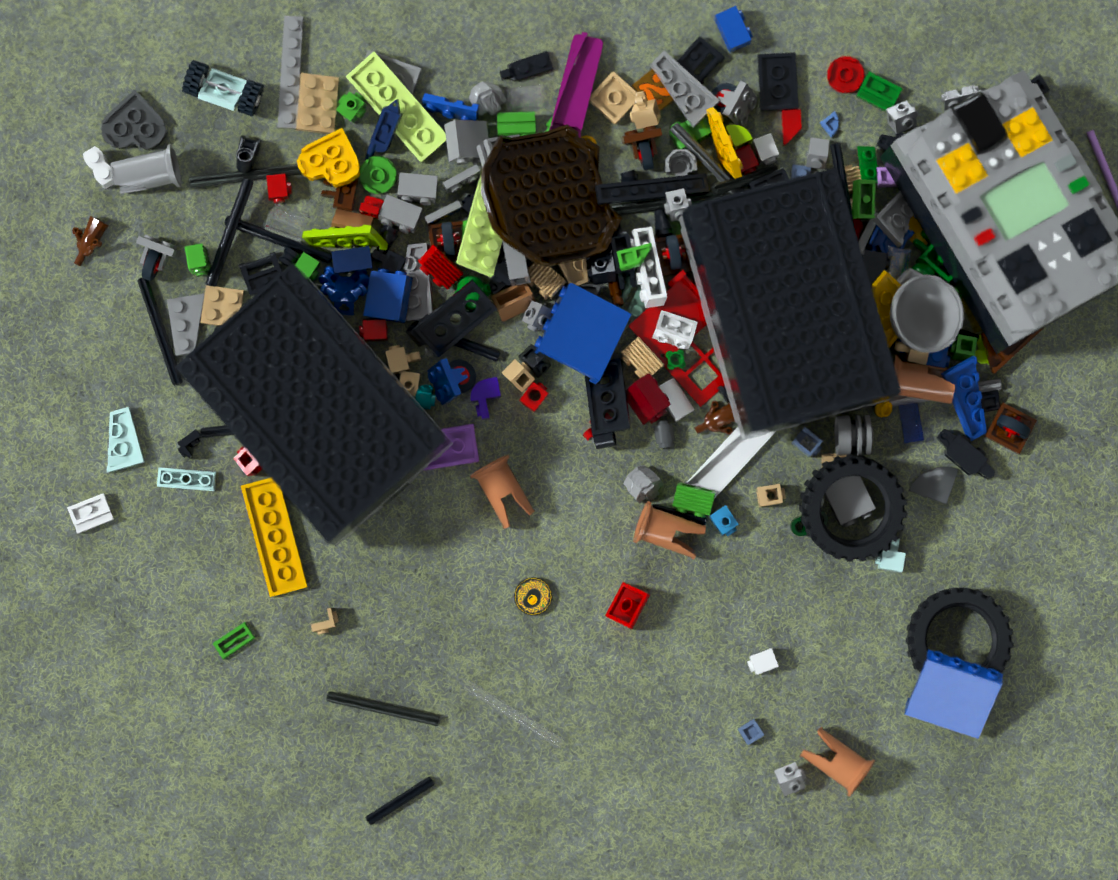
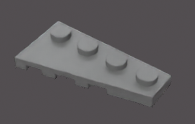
(684, 89)
(421, 290)

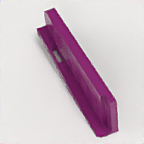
(577, 82)

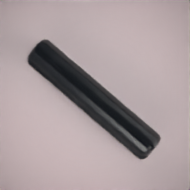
(478, 349)
(688, 516)

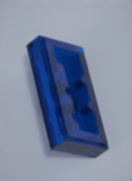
(911, 423)

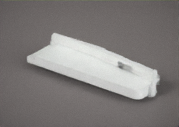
(727, 461)

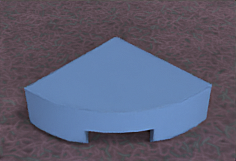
(830, 124)

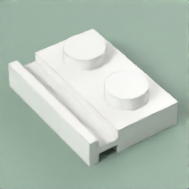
(90, 513)

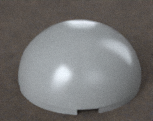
(926, 314)

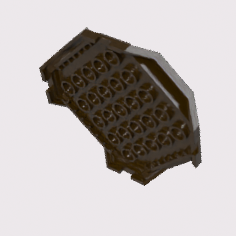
(545, 196)

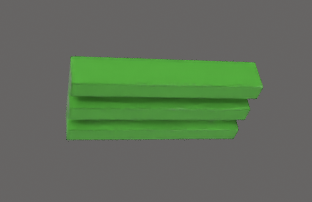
(220, 650)

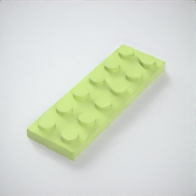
(381, 88)
(479, 243)

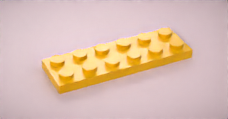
(274, 537)

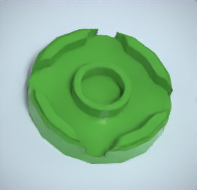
(378, 174)

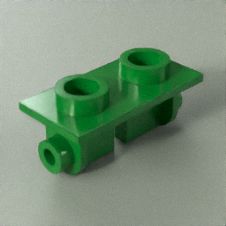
(867, 162)

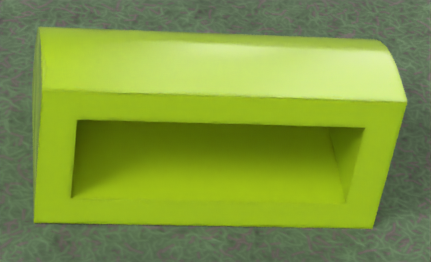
(739, 135)

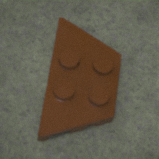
(998, 360)

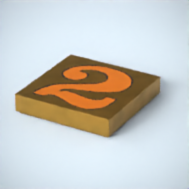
(653, 89)

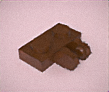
(344, 195)

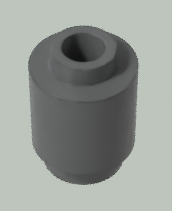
(664, 434)

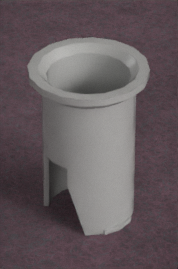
(147, 171)

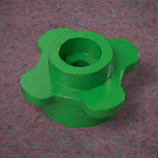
(680, 359)

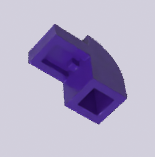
(483, 391)

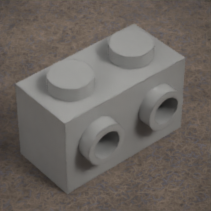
(417, 188)
(400, 214)

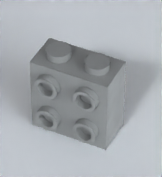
(463, 138)

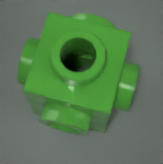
(355, 112)

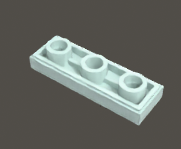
(198, 479)

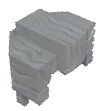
(488, 97)
(680, 163)
(643, 484)

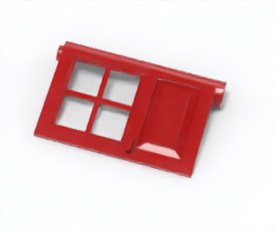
(685, 302)

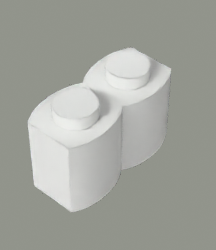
(98, 163)

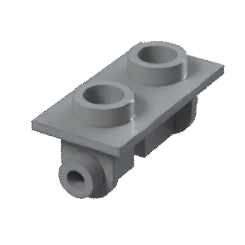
(952, 97)

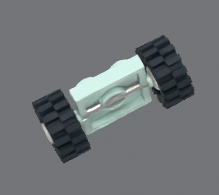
(222, 88)

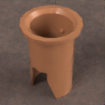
(923, 381)
(499, 481)
(659, 529)
(845, 768)

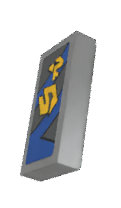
(443, 213)

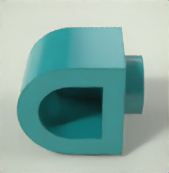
(425, 397)

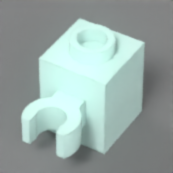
(891, 559)

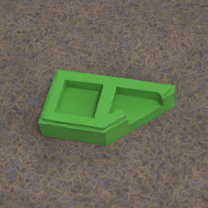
(633, 257)

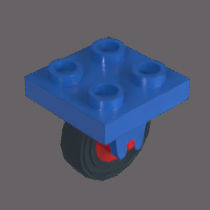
(451, 379)

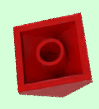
(627, 605)

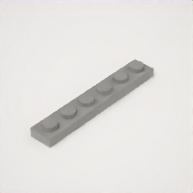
(290, 71)

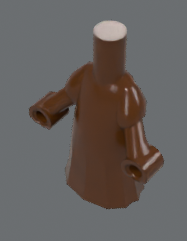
(90, 238)
(716, 420)

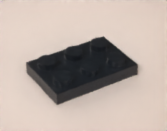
(777, 81)

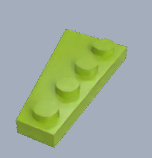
(345, 237)

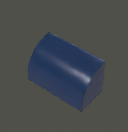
(352, 260)

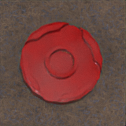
(845, 80)

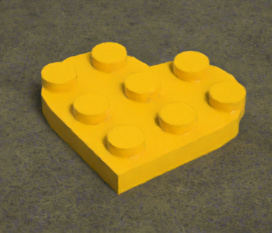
(330, 159)

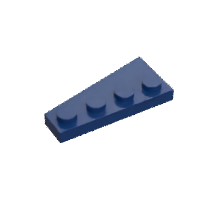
(967, 397)

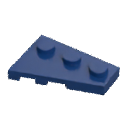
(450, 110)

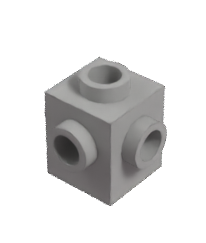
(902, 117)
(676, 203)
(536, 316)
(790, 778)

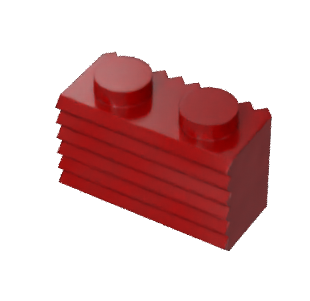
(440, 267)

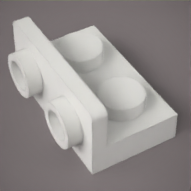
(674, 330)

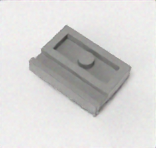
(456, 182)

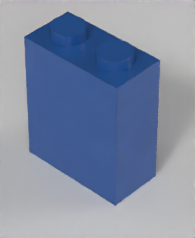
(388, 295)

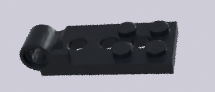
(424, 332)
(604, 429)

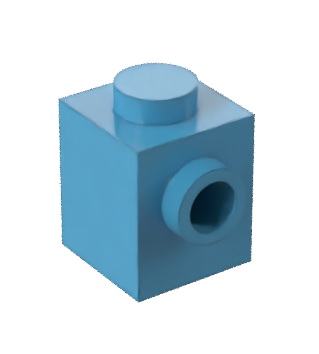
(724, 521)

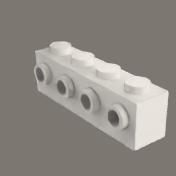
(649, 273)

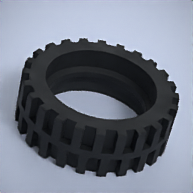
(883, 534)
(965, 598)

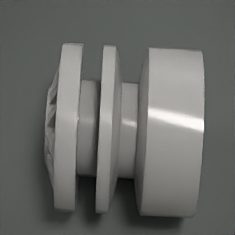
(853, 435)

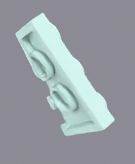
(123, 441)

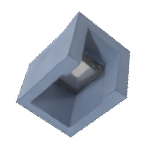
(807, 442)

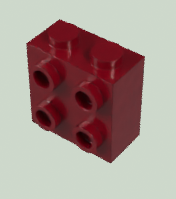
(647, 399)

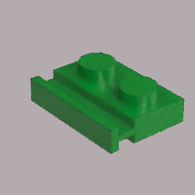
(878, 92)

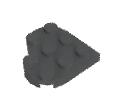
(133, 123)

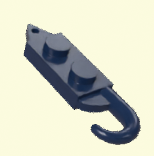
(385, 129)

